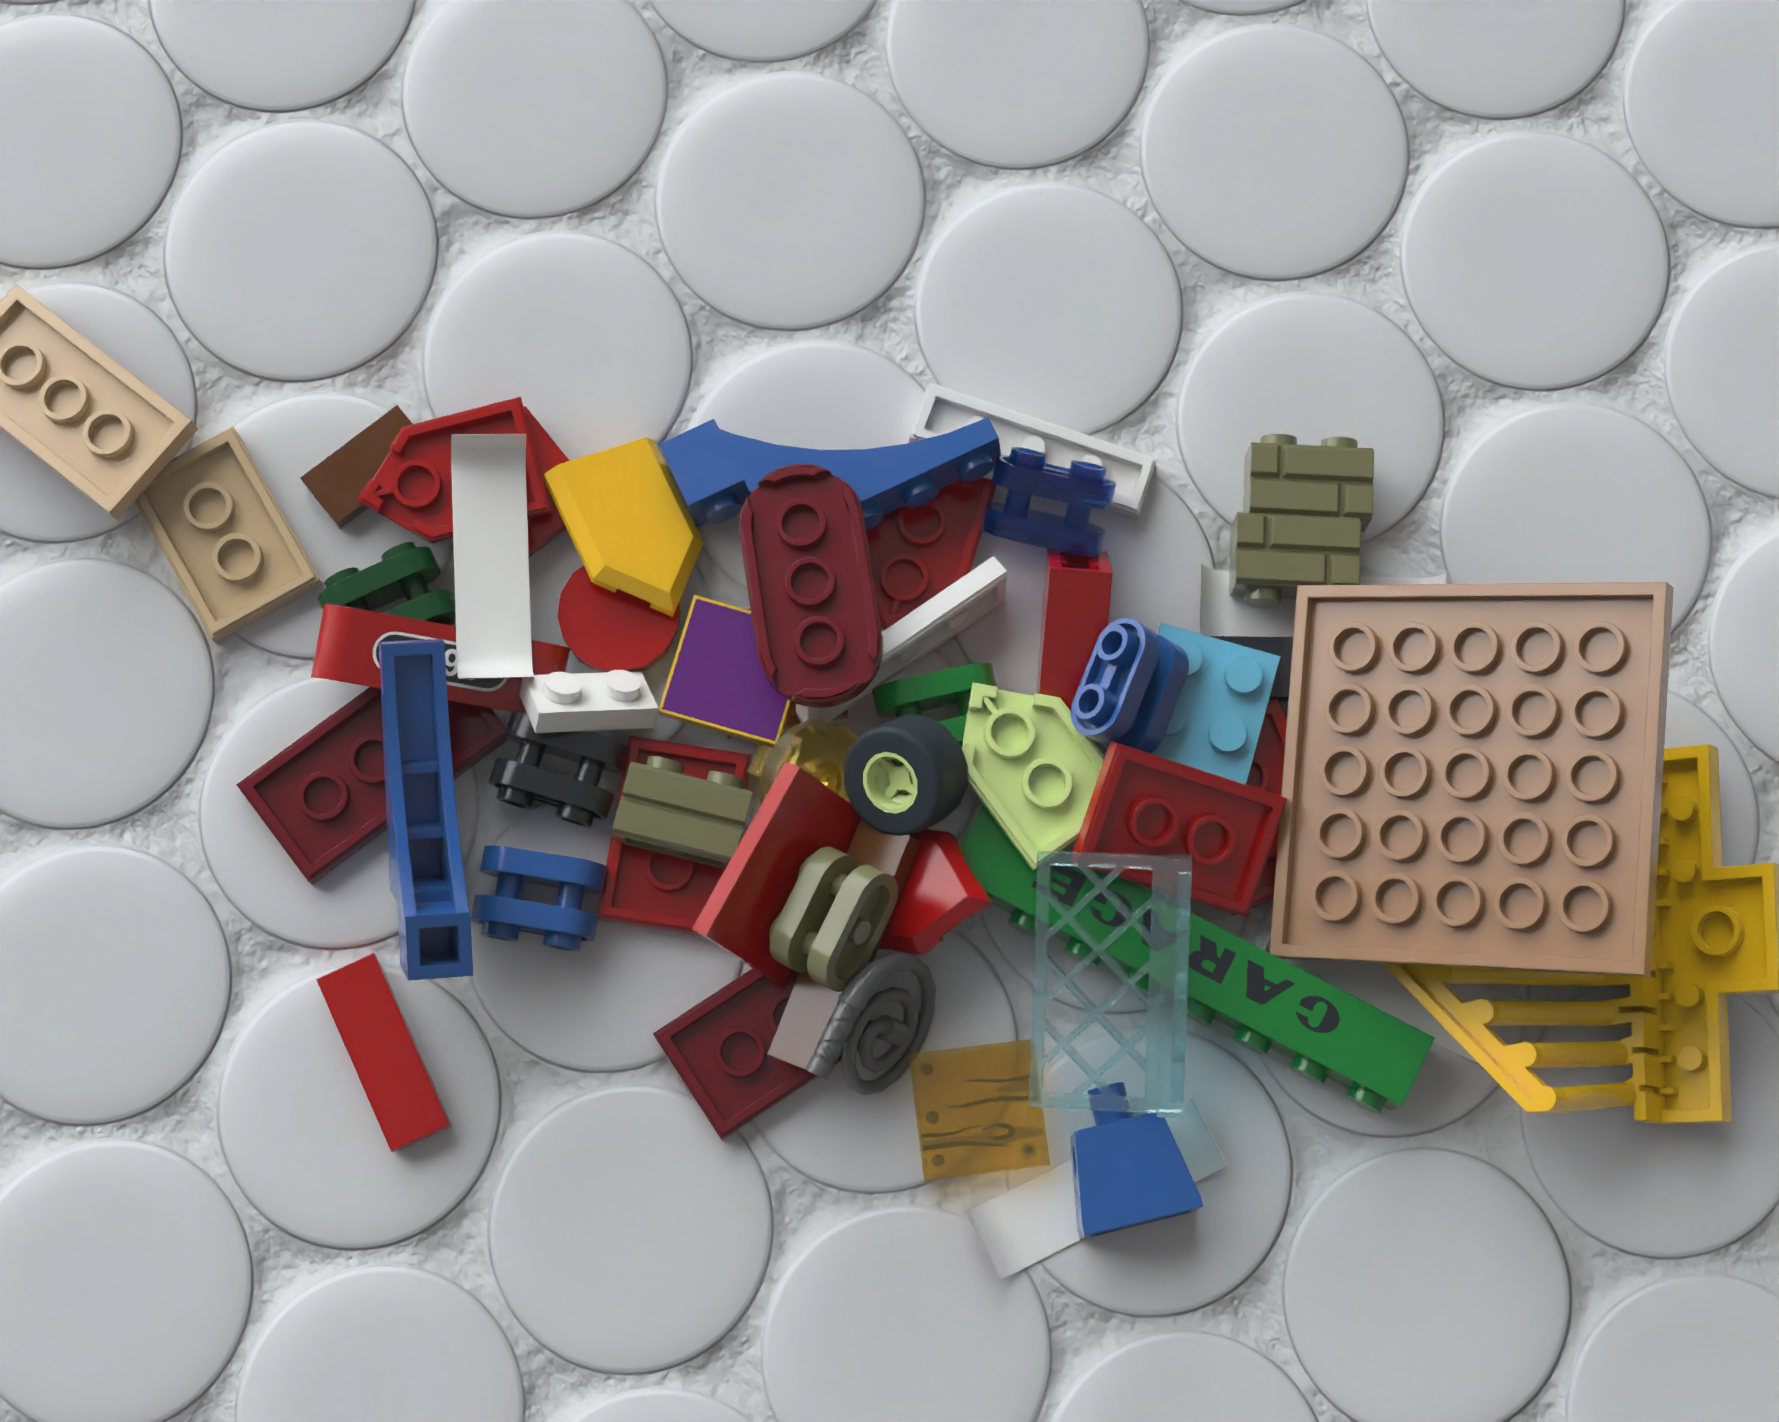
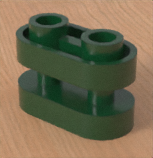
(401, 573)

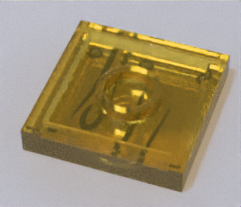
(976, 1111)

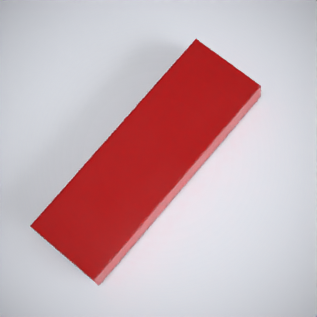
(383, 1052)

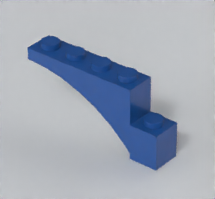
(723, 468)
(422, 812)

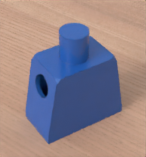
(1128, 1172)

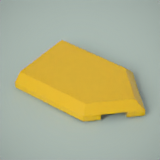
(628, 521)

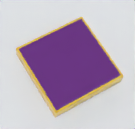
(720, 679)

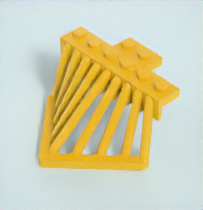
(1709, 942)

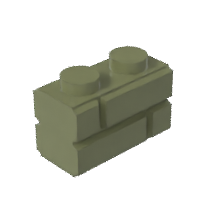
(1309, 478)
(1282, 551)
(683, 813)

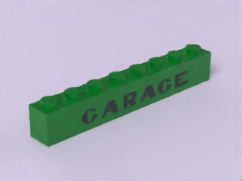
(1227, 978)

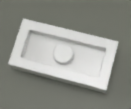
(588, 701)

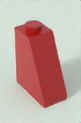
(1072, 619)

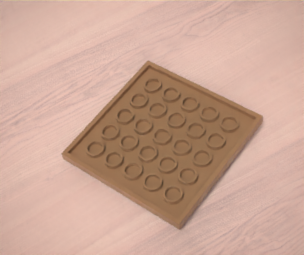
(1474, 776)

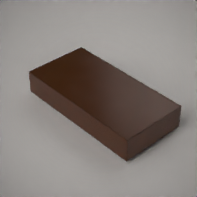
(344, 473)

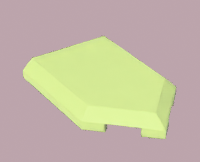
(1029, 767)

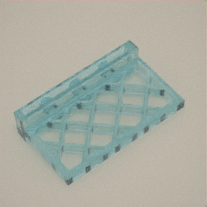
(1167, 983)

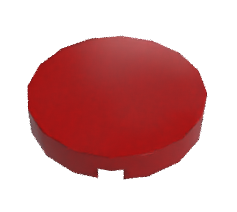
(612, 627)

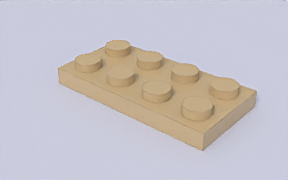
(82, 407)

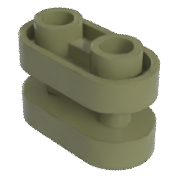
(833, 918)

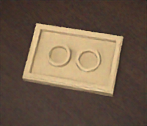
(226, 535)

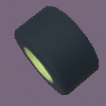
(905, 775)

